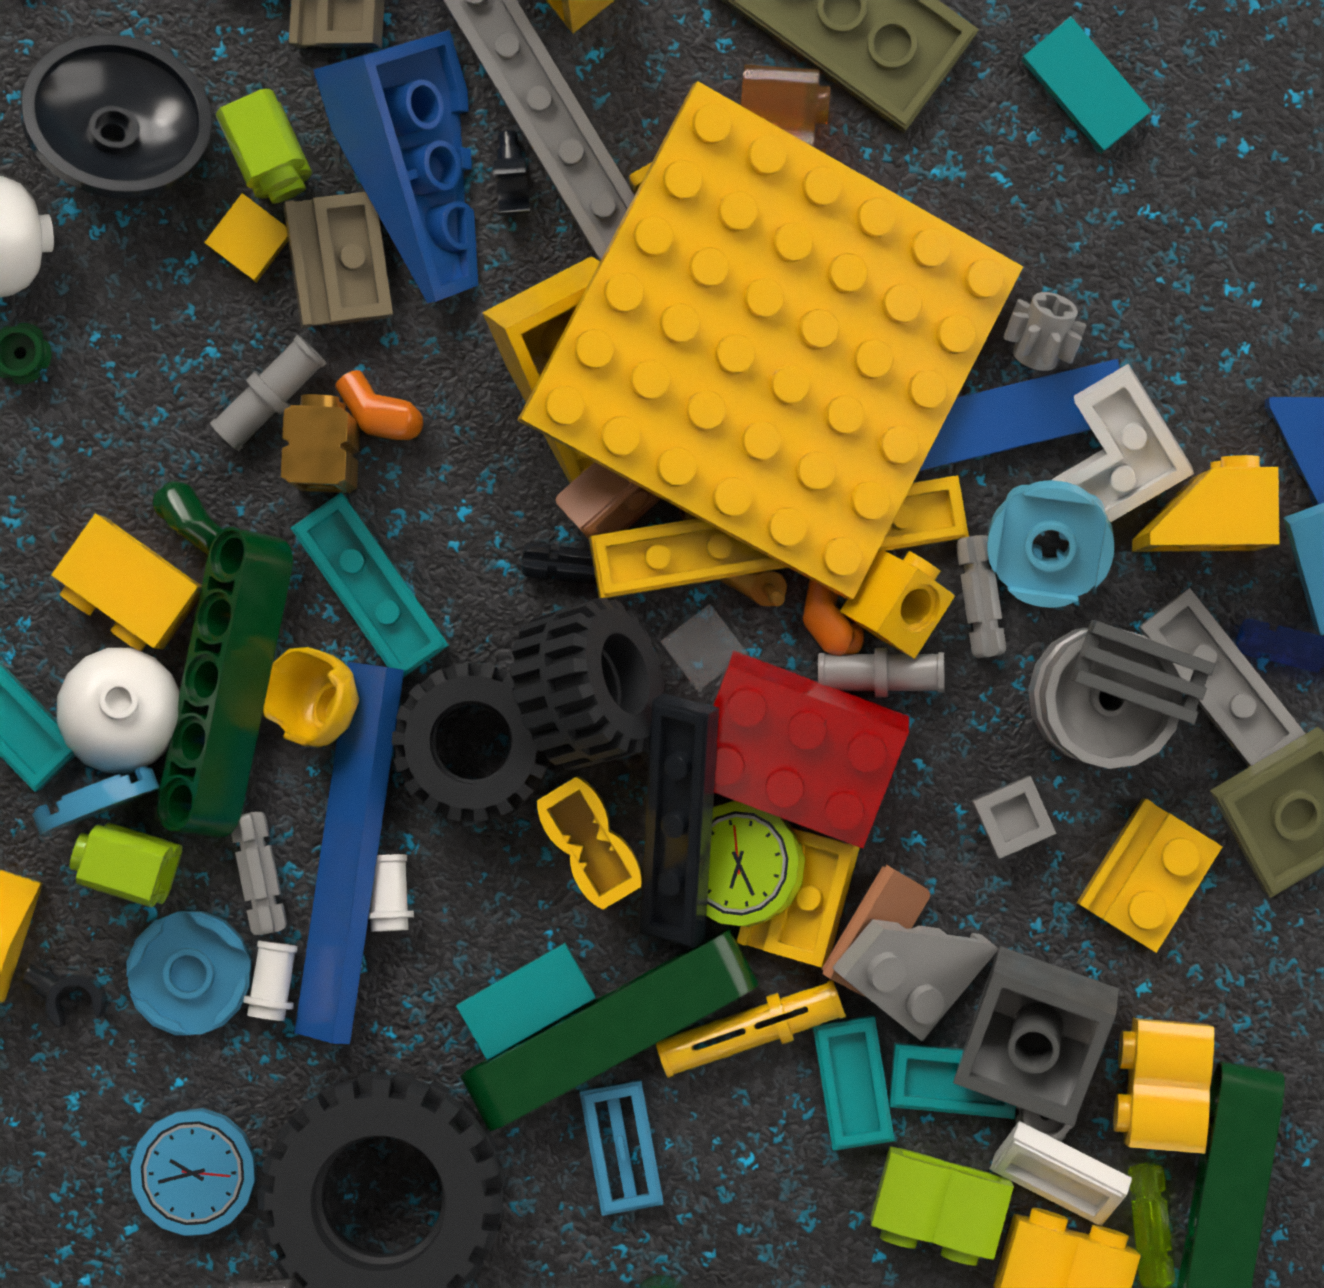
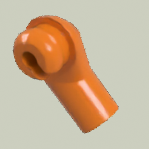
(376, 413)
(828, 624)

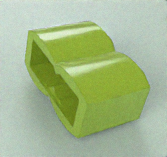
(265, 146)
(126, 863)
(940, 1205)

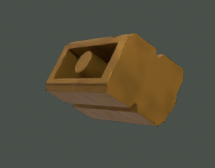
(320, 445)

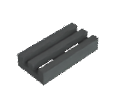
(1193, 690)

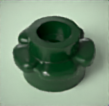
(37, 357)

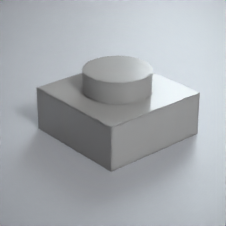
(1013, 817)

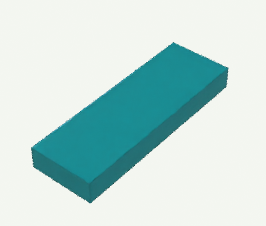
(369, 585)

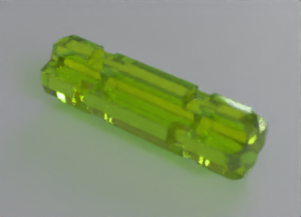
(1151, 1225)

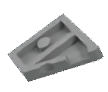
(913, 970)

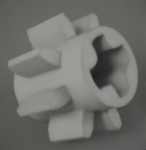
(1044, 331)

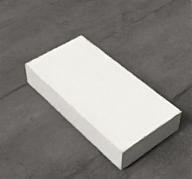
(1060, 1173)

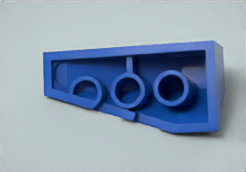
(404, 140)

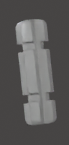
(981, 597)
(258, 874)

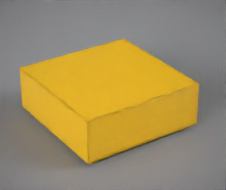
(248, 238)

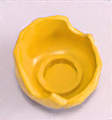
(311, 696)

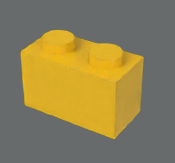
(127, 583)

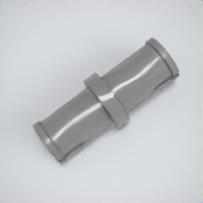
(267, 393)
(882, 672)

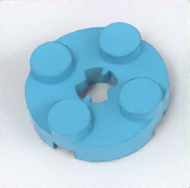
(1055, 507)

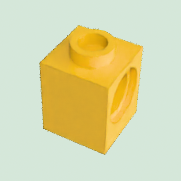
(899, 601)

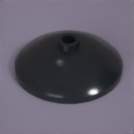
(120, 92)

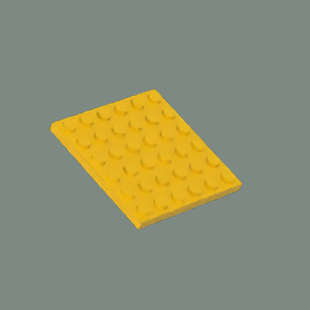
(771, 342)

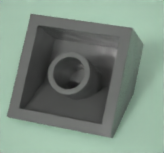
(1037, 1036)

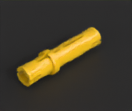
(678, 1051)

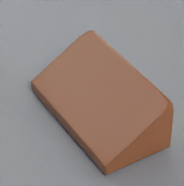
(604, 501)
(889, 898)

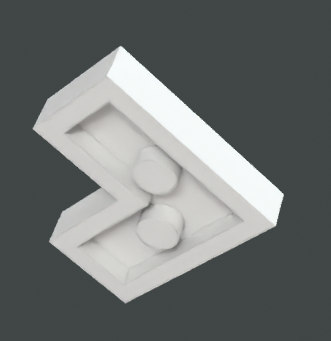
(1138, 450)

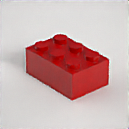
(804, 749)

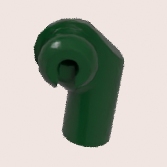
(185, 514)

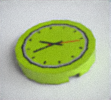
(752, 865)

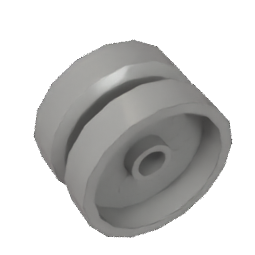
(1077, 722)

